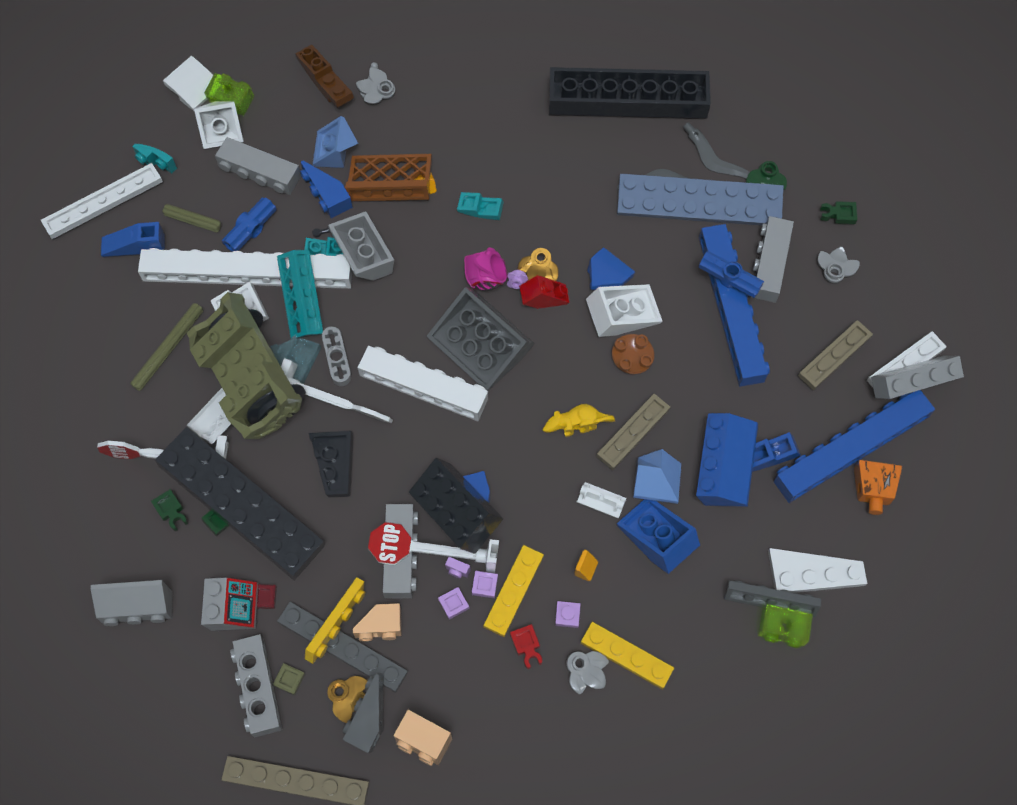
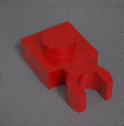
(526, 643)

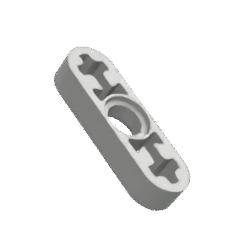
(339, 347)

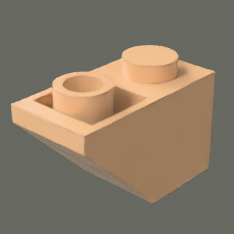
(380, 621)

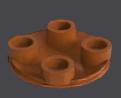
(633, 353)

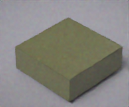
(289, 679)

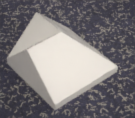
(217, 122)

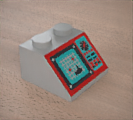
(229, 604)

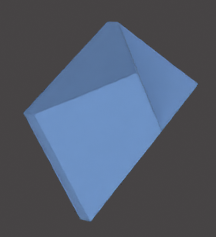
(332, 144)
(657, 477)

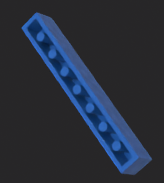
(735, 312)
(853, 445)

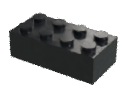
(455, 506)

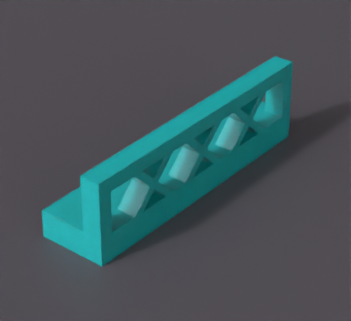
(302, 293)

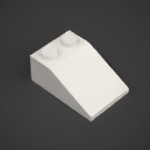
(623, 309)

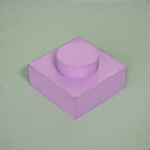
(457, 568)
(484, 584)
(453, 603)
(567, 614)

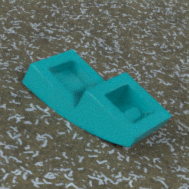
(478, 206)

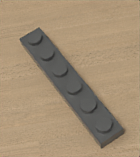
(344, 647)

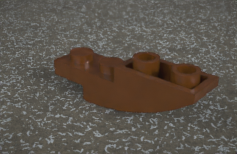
(323, 76)

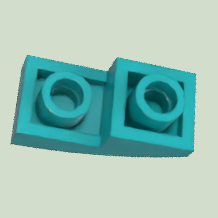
(148, 154)
(317, 246)

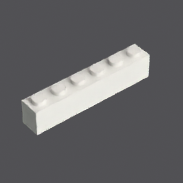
(423, 382)

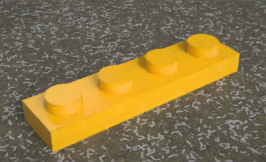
(513, 591)
(331, 628)
(627, 655)

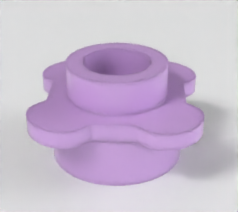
(516, 279)

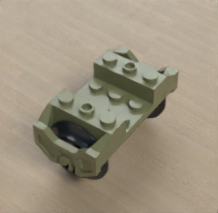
(245, 368)

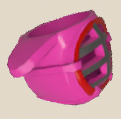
(485, 270)

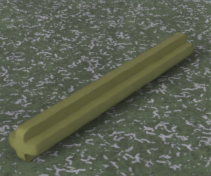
(166, 346)

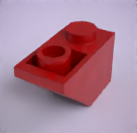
(543, 293)

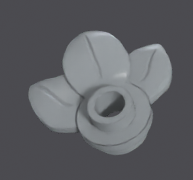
(373, 86)
(837, 263)
(589, 673)

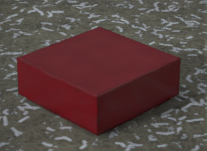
(266, 596)

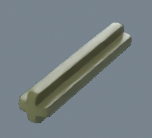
(192, 218)

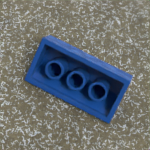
(727, 460)

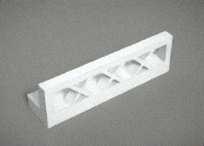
(210, 420)

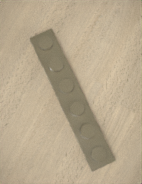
(295, 781)

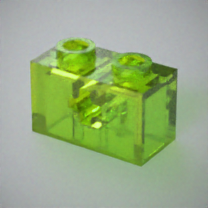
(226, 89)
(797, 622)

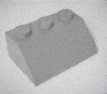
(362, 246)
(132, 602)

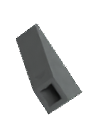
(368, 721)

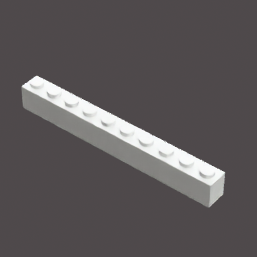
(235, 268)

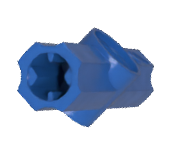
(249, 224)
(720, 267)

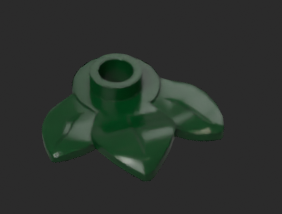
(762, 177)

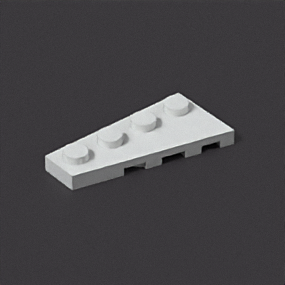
(814, 572)

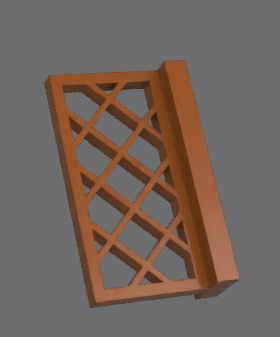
(389, 188)

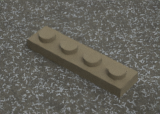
(835, 355)
(633, 431)

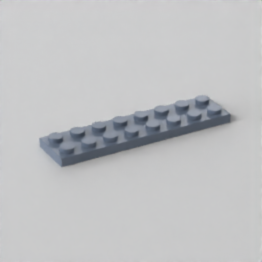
(699, 199)

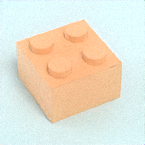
(423, 738)

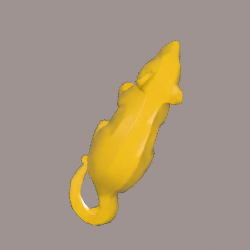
(582, 418)

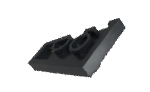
(334, 459)

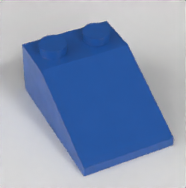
(660, 534)

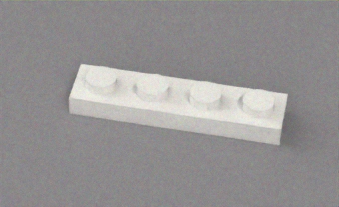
(921, 351)

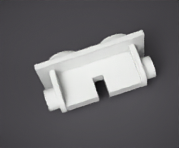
(601, 500)

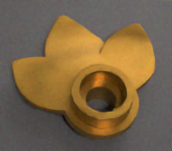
(534, 267)
(353, 690)

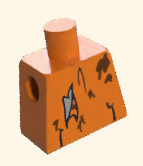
(876, 484)

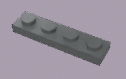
(762, 595)

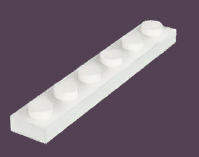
(101, 201)

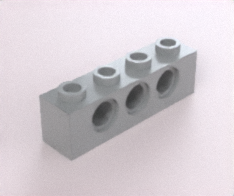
(269, 720)

